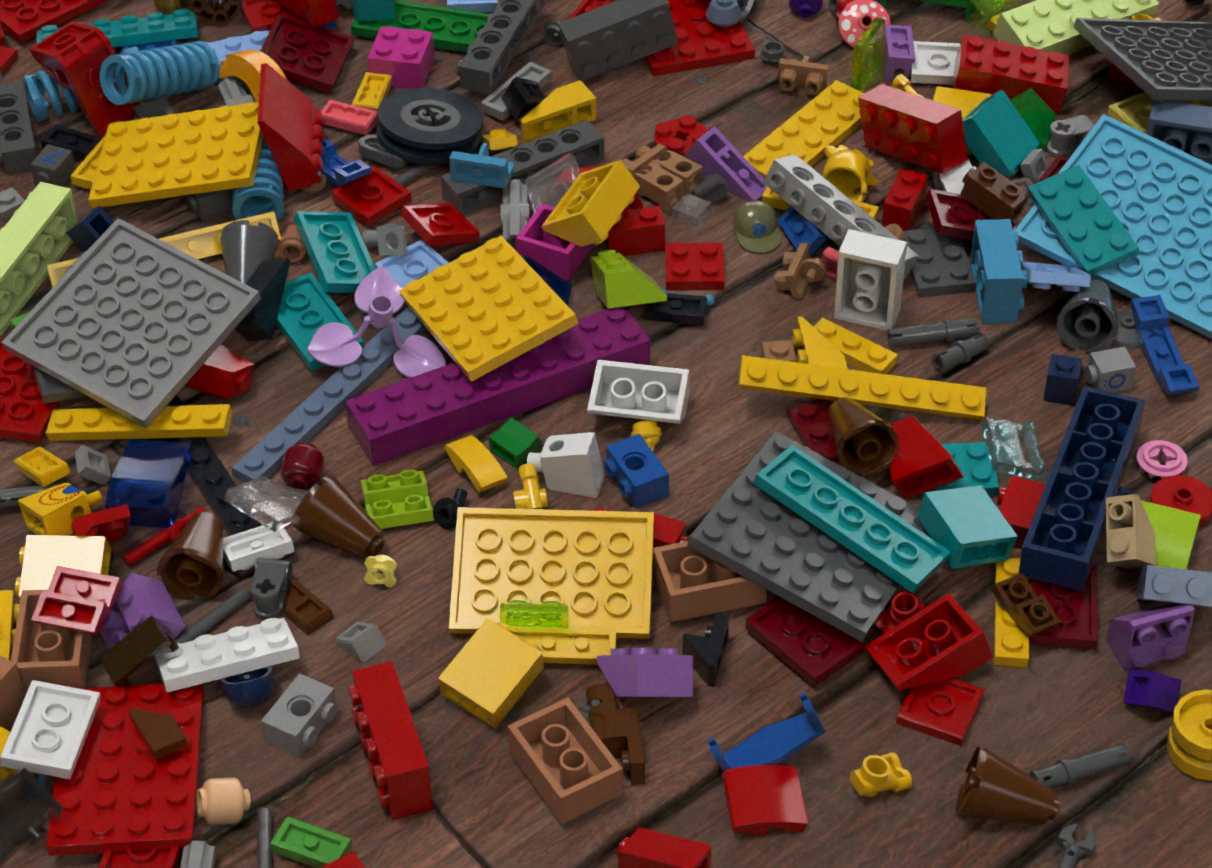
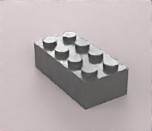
(616, 35)

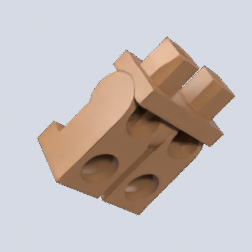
(664, 175)

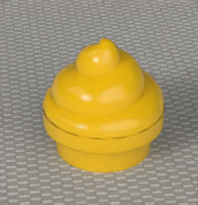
(649, 432)

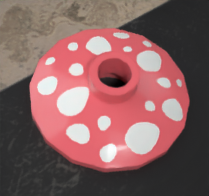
(851, 19)

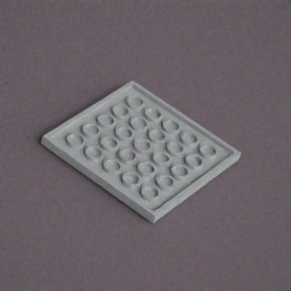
(131, 322)

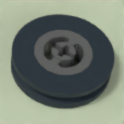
(429, 125)

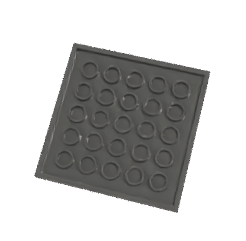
(1160, 56)
(792, 556)

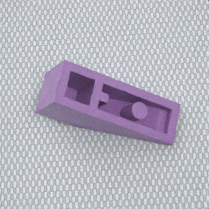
(722, 158)

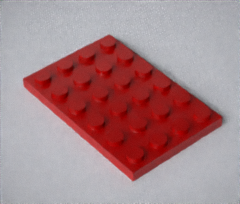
(119, 790)

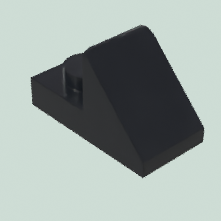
(522, 96)
(708, 650)

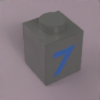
(53, 166)

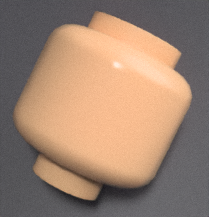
(222, 801)

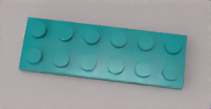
(142, 30)
(852, 518)

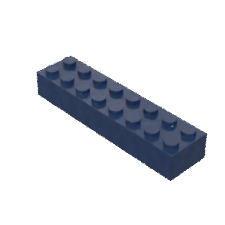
(1084, 474)

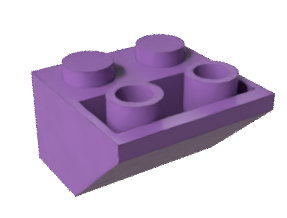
(135, 603)
(1150, 634)
(648, 672)

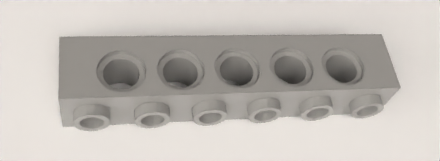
(824, 203)

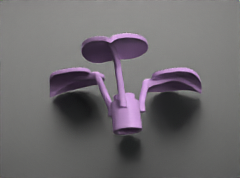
(380, 298)

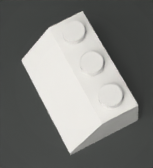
(639, 391)

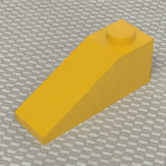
(559, 110)

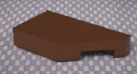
(305, 608)
(158, 732)

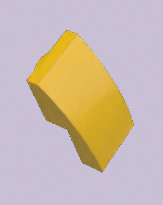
(477, 461)

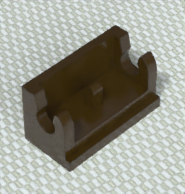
(136, 650)

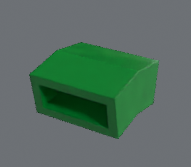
(514, 443)

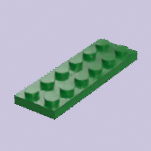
(450, 27)

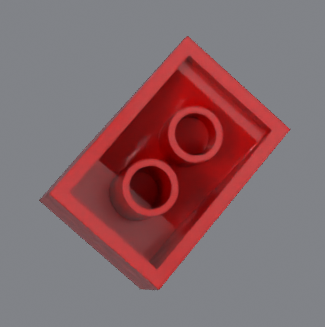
(931, 646)

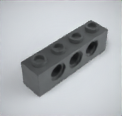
(16, 131)

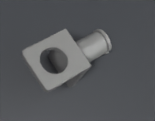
(388, 238)

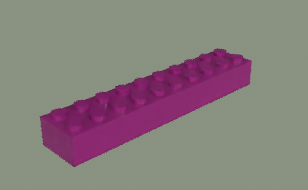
(448, 404)

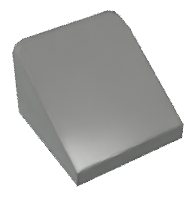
(361, 641)

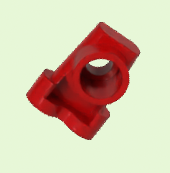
(903, 607)

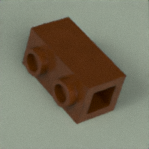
(993, 193)

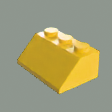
(593, 204)

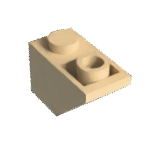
(1129, 533)

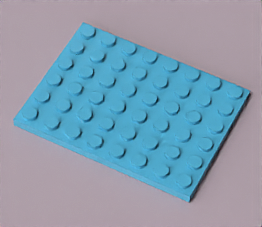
(1162, 204)

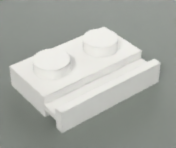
(260, 542)

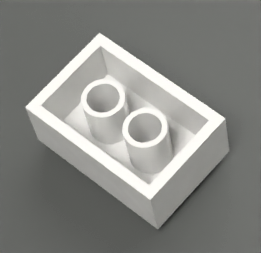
(870, 280)

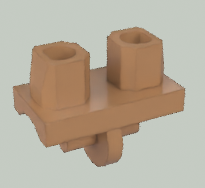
(802, 75)
(799, 271)

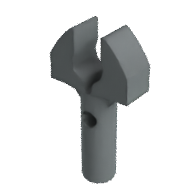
(1072, 851)

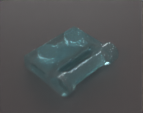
(1005, 448)

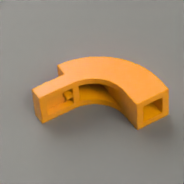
(247, 66)

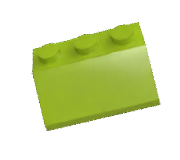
(621, 282)

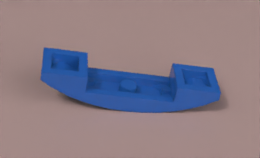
(339, 170)
(1159, 346)

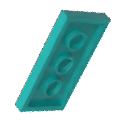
(1083, 220)
(335, 249)
(304, 311)

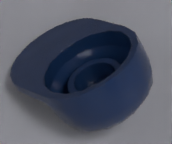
(249, 687)

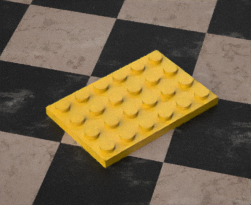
(178, 155)
(487, 307)
(573, 557)

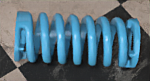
(161, 60)
(35, 92)
(265, 194)

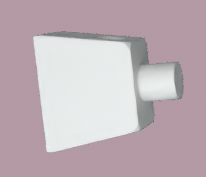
(571, 464)

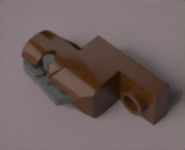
(616, 728)

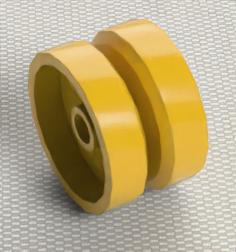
(1191, 735)

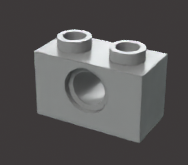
(299, 715)

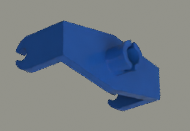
(773, 742)

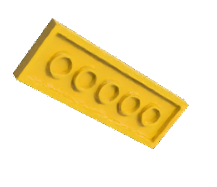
(819, 123)

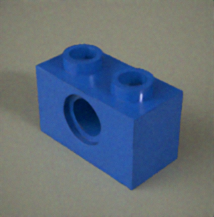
(636, 471)

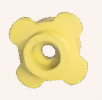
(384, 564)

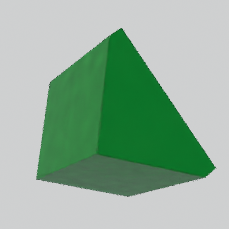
(1036, 115)

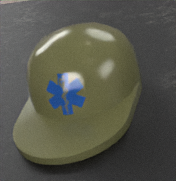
(756, 227)

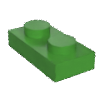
(309, 843)

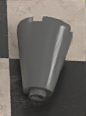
(246, 247)
(1089, 319)

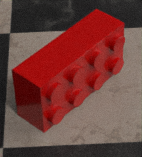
(997, 65)
(913, 128)
(390, 741)

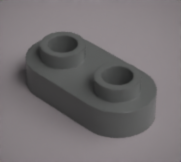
(372, 150)

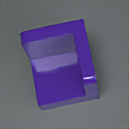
(1152, 690)

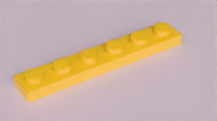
(109, 424)

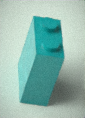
(998, 134)
(967, 526)

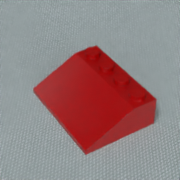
(290, 129)

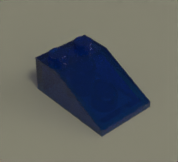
(150, 481)

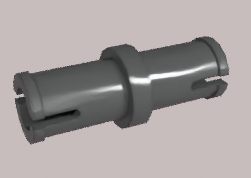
(960, 352)

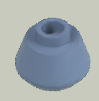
(723, 13)

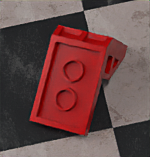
(74, 60)

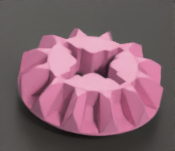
(1170, 453)

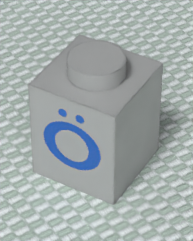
(1111, 370)

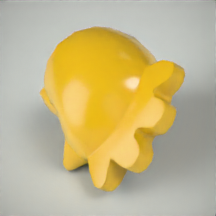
(848, 171)

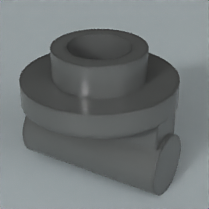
(712, 188)

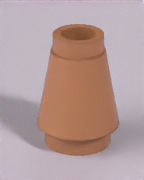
(291, 245)

